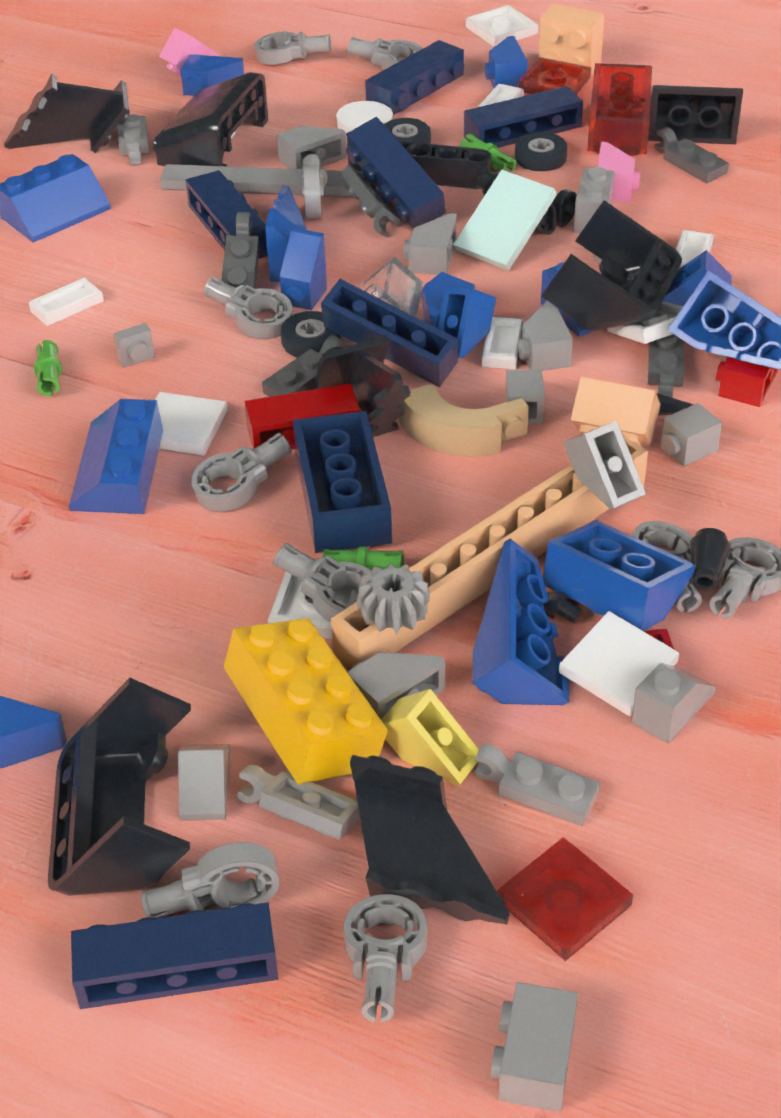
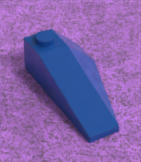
(279, 223)
(729, 324)
(515, 639)

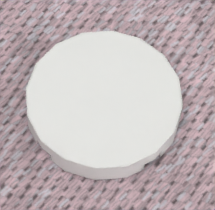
(360, 112)

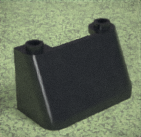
(208, 120)

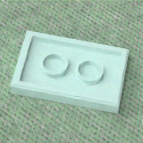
(505, 219)

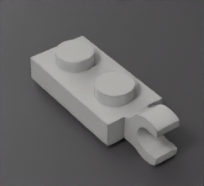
(133, 138)
(538, 784)
(303, 803)

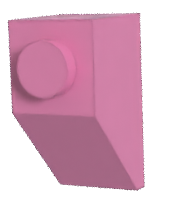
(180, 47)
(625, 178)

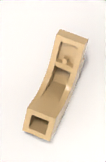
(458, 429)

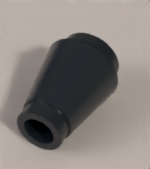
(709, 553)

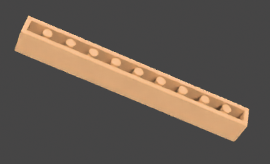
(469, 562)

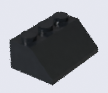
(696, 113)

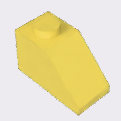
(430, 737)

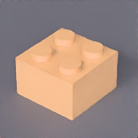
(571, 35)
(605, 402)

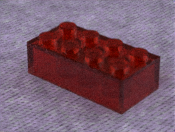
(620, 107)

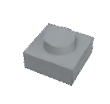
(134, 345)

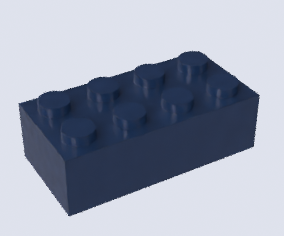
(342, 482)

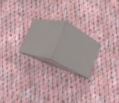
(203, 781)

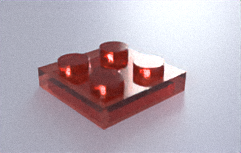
(553, 74)
(564, 898)

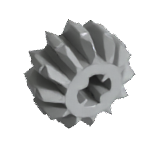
(393, 598)

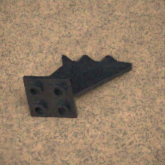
(71, 113)
(374, 383)
(416, 844)

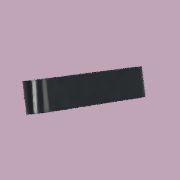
(448, 164)

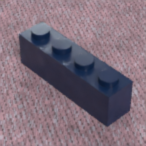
(416, 76)
(510, 119)
(395, 173)
(217, 204)
(412, 343)
(173, 955)

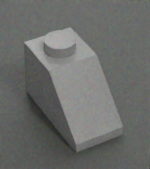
(307, 140)
(431, 246)
(546, 340)
(605, 465)
(397, 675)
(669, 700)

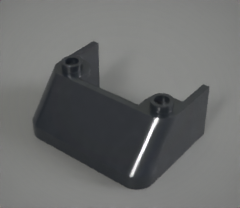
(632, 279)
(100, 796)

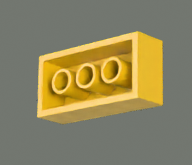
(303, 698)

